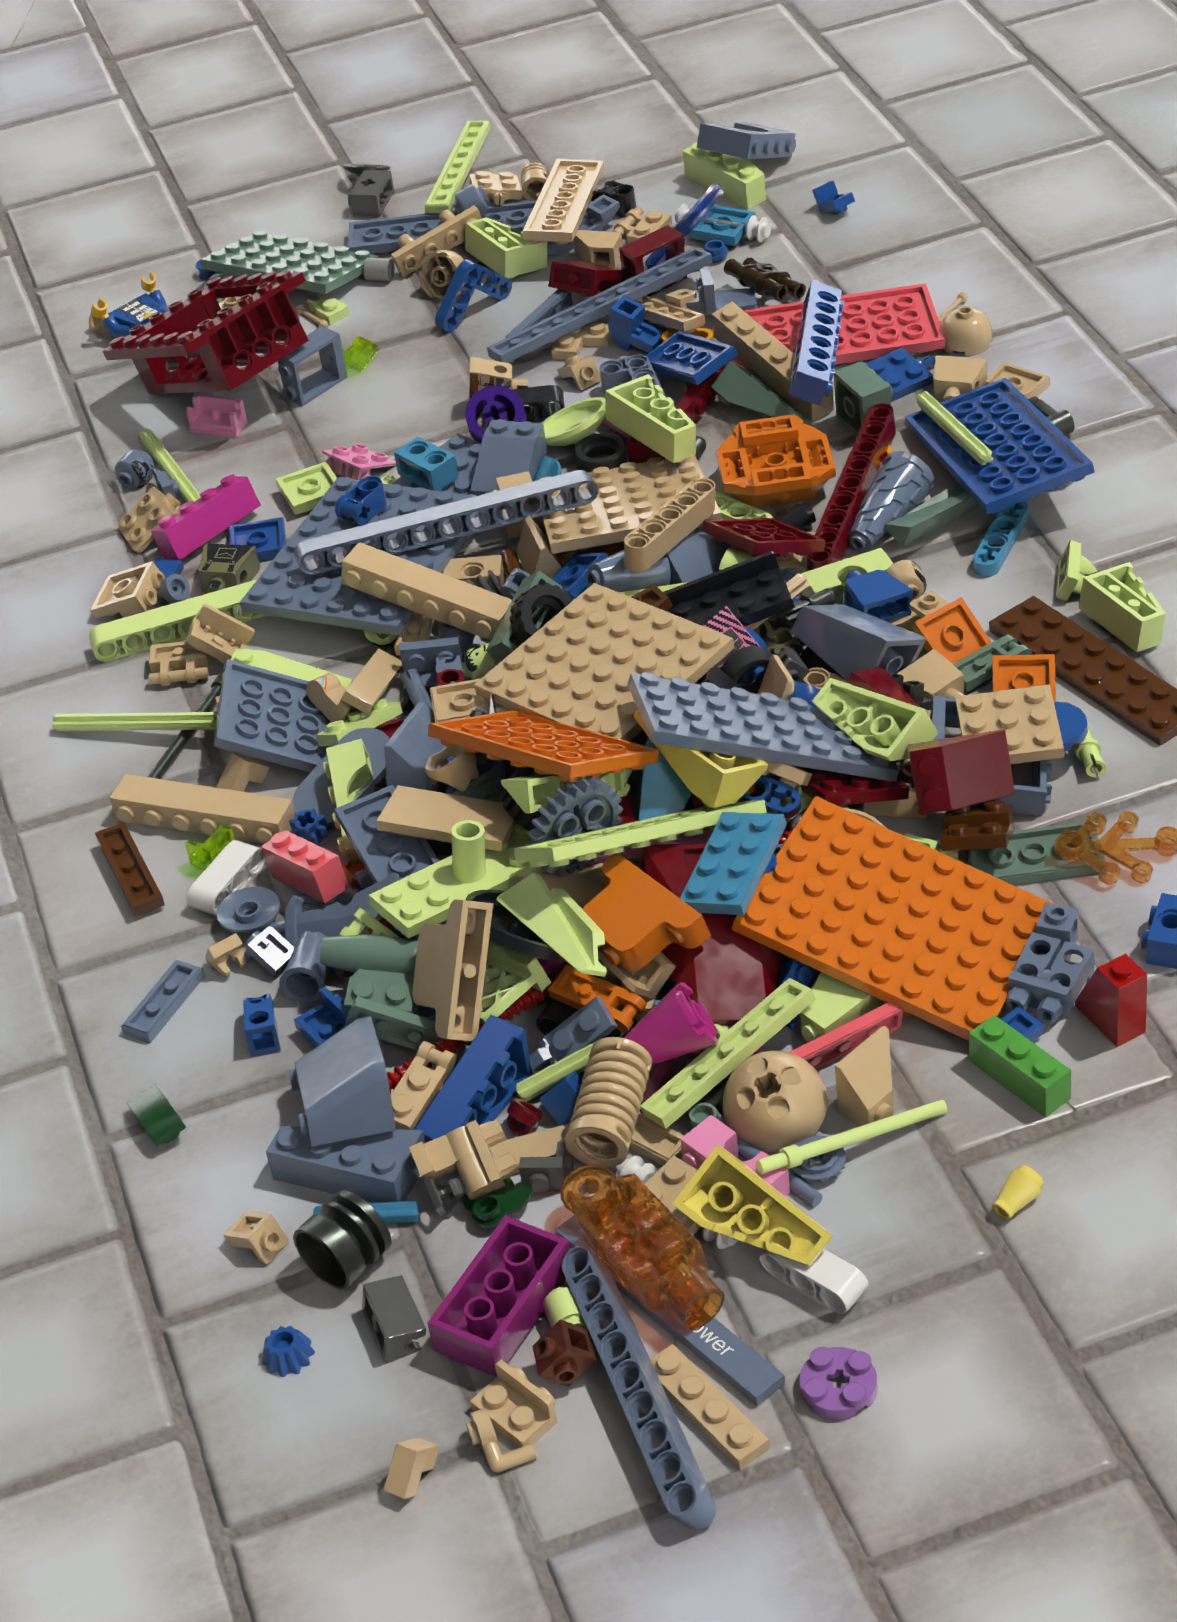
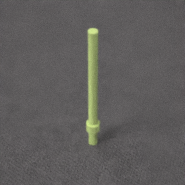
(793, 1155)

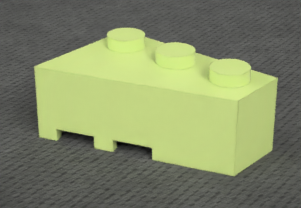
(1123, 606)

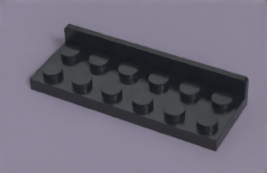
(749, 589)

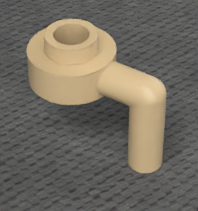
(482, 1432)

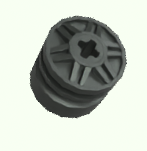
(342, 1239)

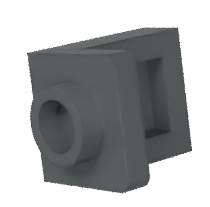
(793, 664)
(546, 1172)

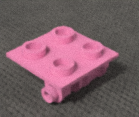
(355, 461)

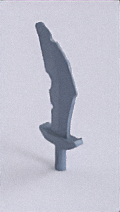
(331, 919)

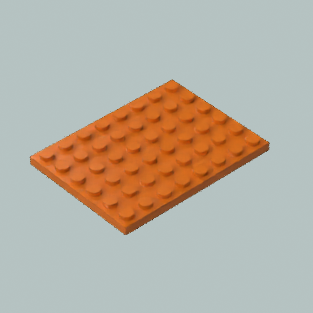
(892, 918)

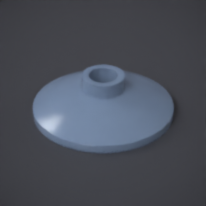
(248, 909)

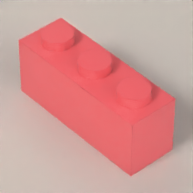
(305, 866)

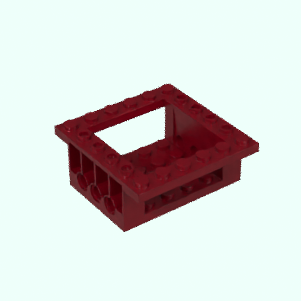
(220, 345)

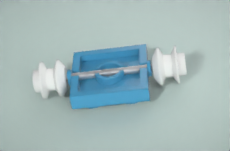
(727, 225)

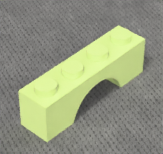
(350, 772)

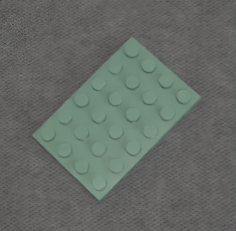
(263, 253)

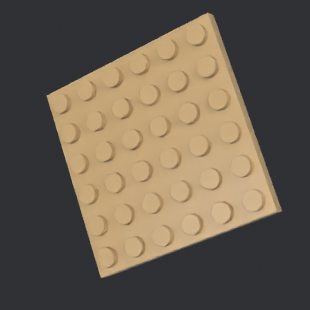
(623, 502)
(583, 659)

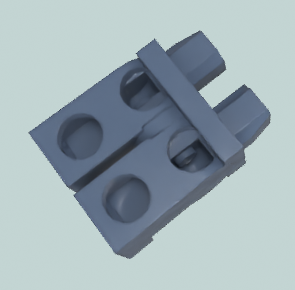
(1050, 979)

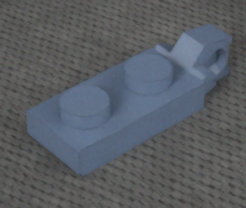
(576, 1032)

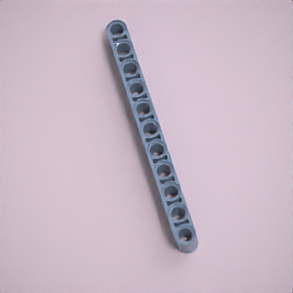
(459, 526)

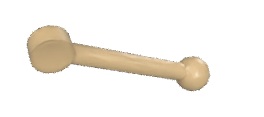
(962, 297)
(300, 309)

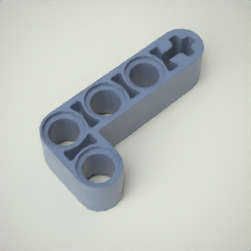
(624, 370)

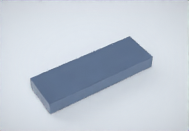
(163, 1001)

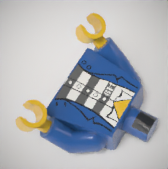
(133, 312)

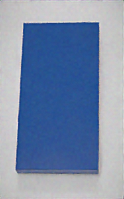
(690, 357)

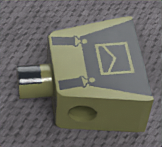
(227, 566)

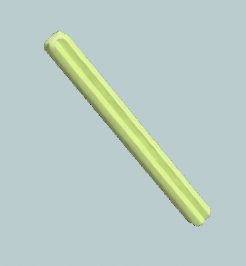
(954, 428)
(167, 463)
(135, 721)

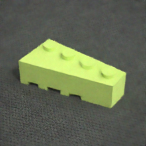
(651, 418)

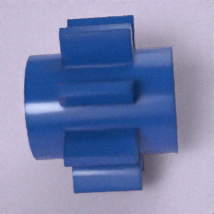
(309, 826)

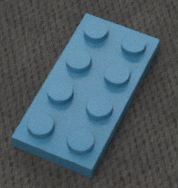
(733, 862)

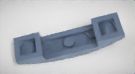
(597, 217)

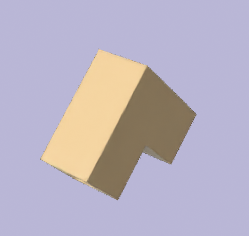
(241, 770)
(407, 1465)

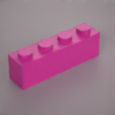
(206, 517)

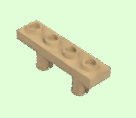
(443, 237)

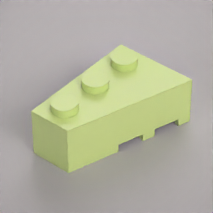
(503, 249)

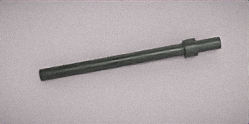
(184, 735)

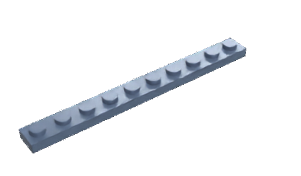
(598, 305)

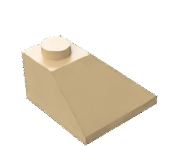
(866, 1081)

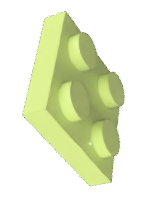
(306, 487)

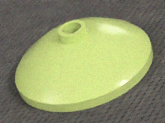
(574, 422)

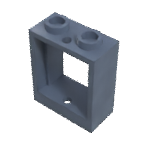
(332, 363)

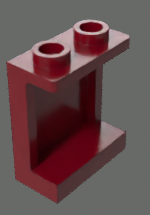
(583, 277)

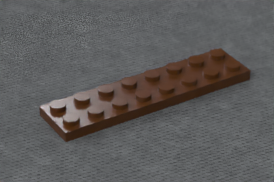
(1094, 668)

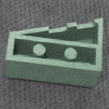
(504, 640)

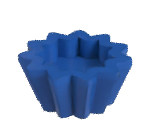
(286, 1351)

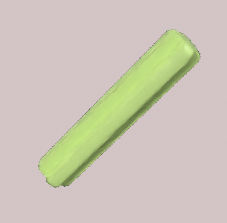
(553, 1074)

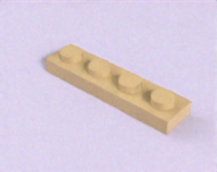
(709, 1408)

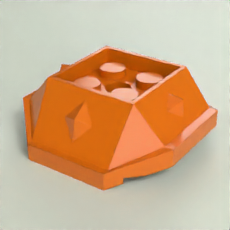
(775, 461)

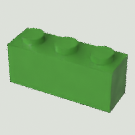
(1020, 1065)

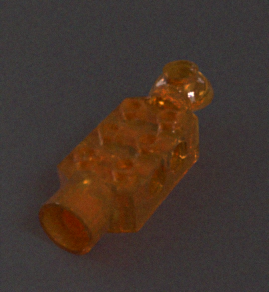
(643, 1244)

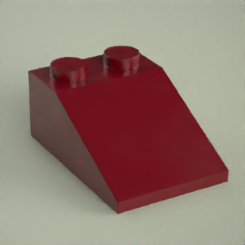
(960, 771)

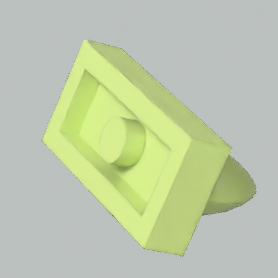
(1071, 570)

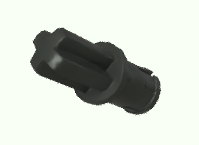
(824, 597)

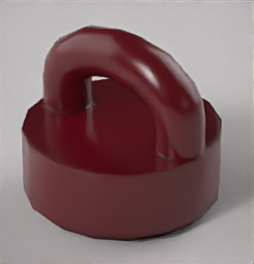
(526, 1114)

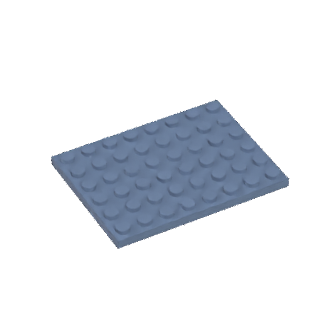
(321, 597)

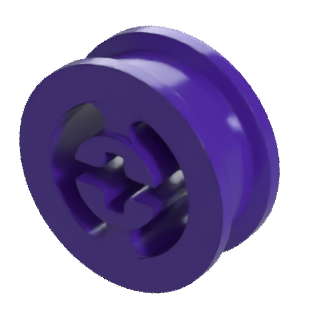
(492, 402)

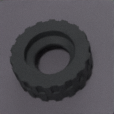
(525, 603)

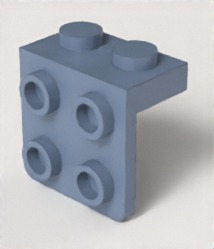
(714, 301)

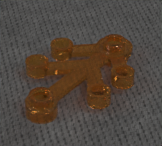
(1076, 846)

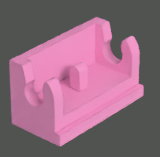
(217, 415)

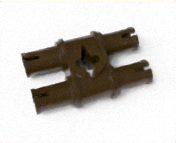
(764, 279)

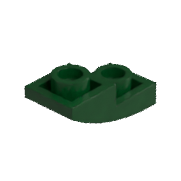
(156, 1115)

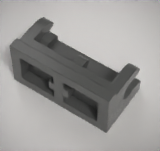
(392, 1317)

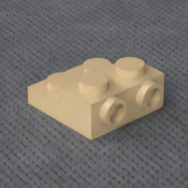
(129, 591)

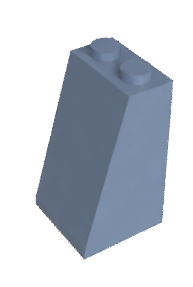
(856, 640)

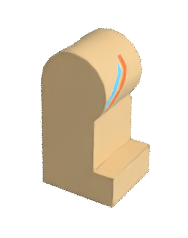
(326, 695)

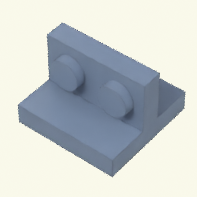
(422, 657)

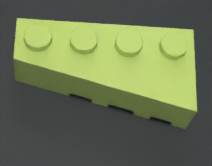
(737, 176)

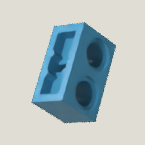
(426, 464)

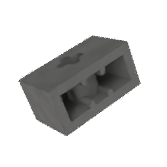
(371, 193)

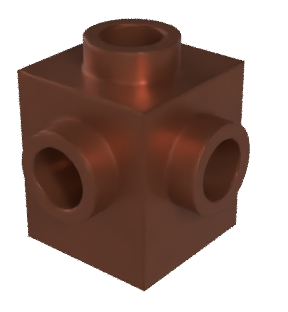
(564, 1353)

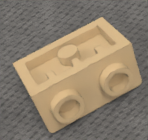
(516, 1406)

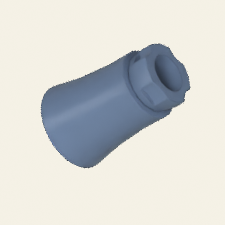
(304, 972)

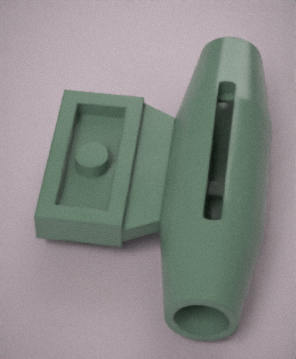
(380, 964)

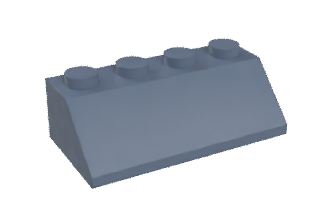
(410, 749)

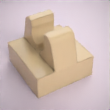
(225, 950)

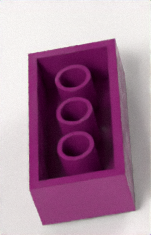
(499, 1295)

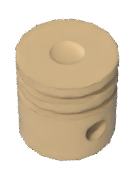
(533, 180)

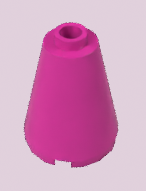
(675, 1027)

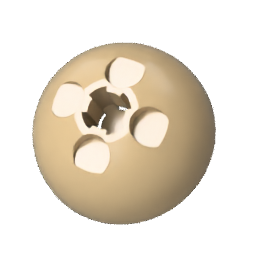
(779, 1114)

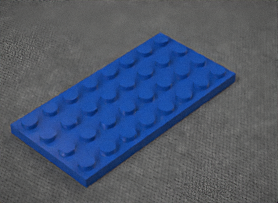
(1025, 447)

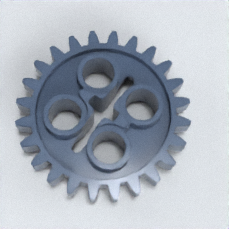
(577, 810)

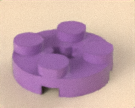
(835, 1363)

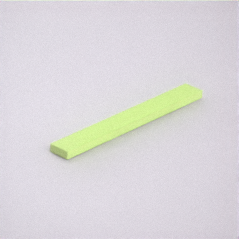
(457, 166)

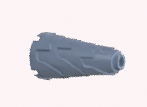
(893, 493)

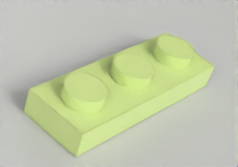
(380, 713)

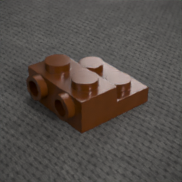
(978, 826)

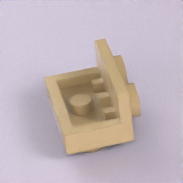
(218, 633)
(643, 981)

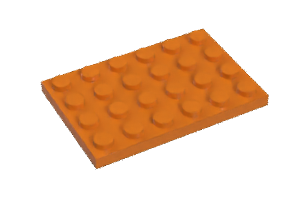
(543, 745)

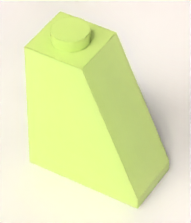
(834, 1006)

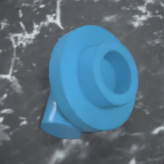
(547, 468)

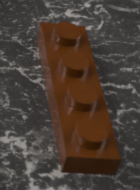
(129, 869)

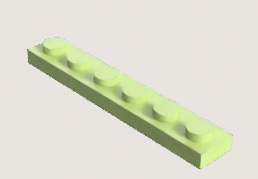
(729, 1052)

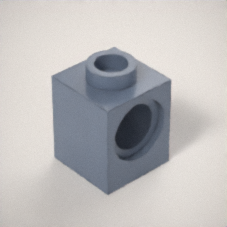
(1059, 923)

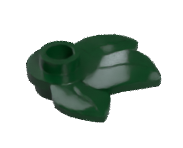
(492, 1207)

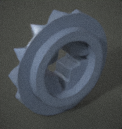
(833, 1163)

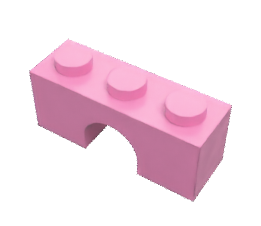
(711, 1132)

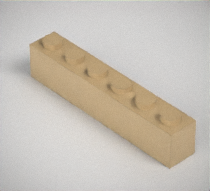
(764, 356)
(424, 590)
(200, 808)

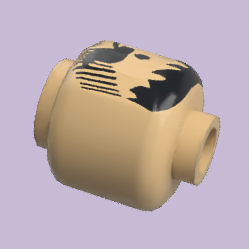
(909, 574)

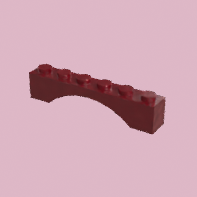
(692, 404)

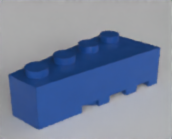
(481, 1080)

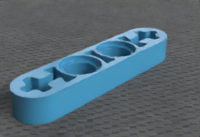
(996, 536)

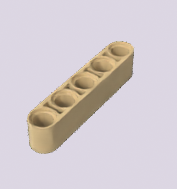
(669, 525)

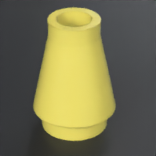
(1019, 1189)

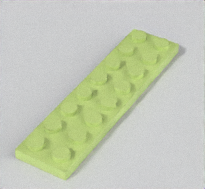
(633, 834)

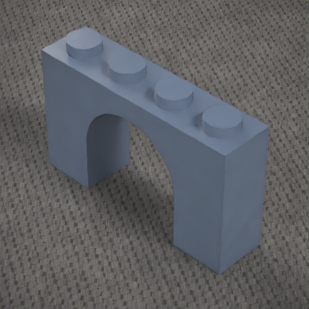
(746, 140)

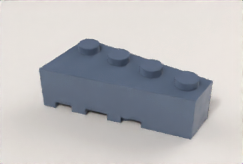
(370, 1166)

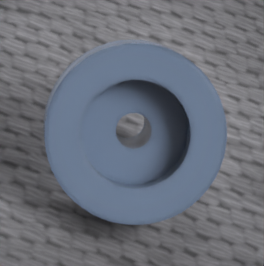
(175, 588)

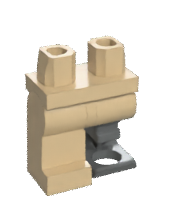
(469, 1153)

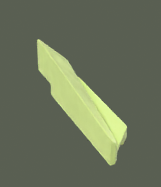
(532, 790)
(557, 922)

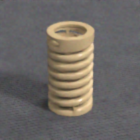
(608, 1102)

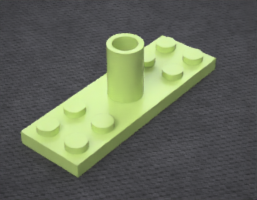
(471, 867)

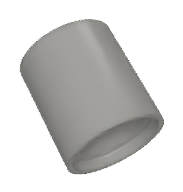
(379, 269)

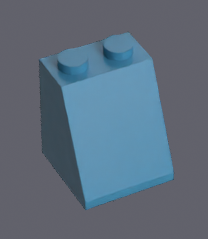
(659, 789)

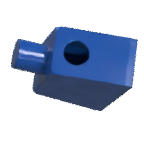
(877, 595)

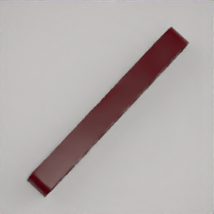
(853, 484)

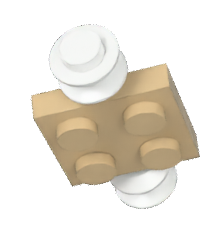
(666, 1186)

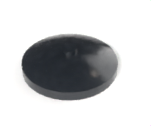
(511, 932)

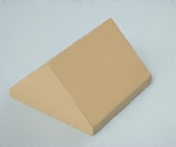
(535, 551)

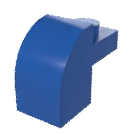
(628, 327)

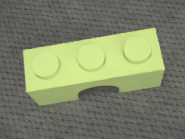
(834, 574)

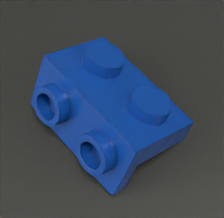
(322, 1020)

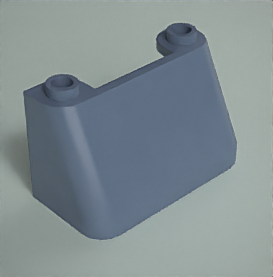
(344, 1086)

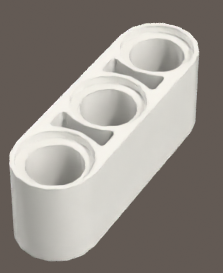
(229, 872)
(826, 1281)

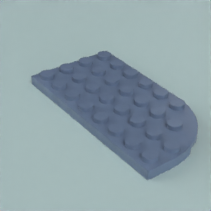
(749, 726)

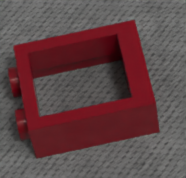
(633, 253)

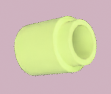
(562, 1305)

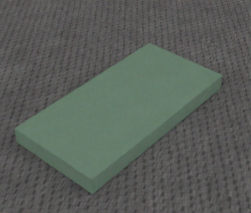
(1031, 857)

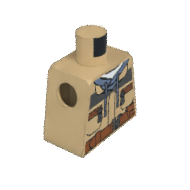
(492, 373)

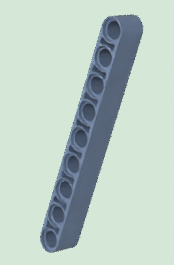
(639, 1389)

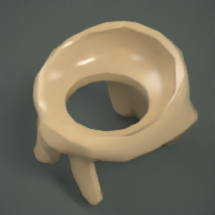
(456, 772)

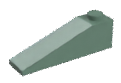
(747, 390)

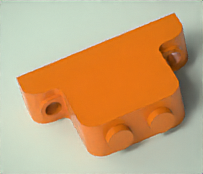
(641, 916)

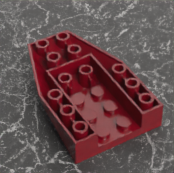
(726, 970)

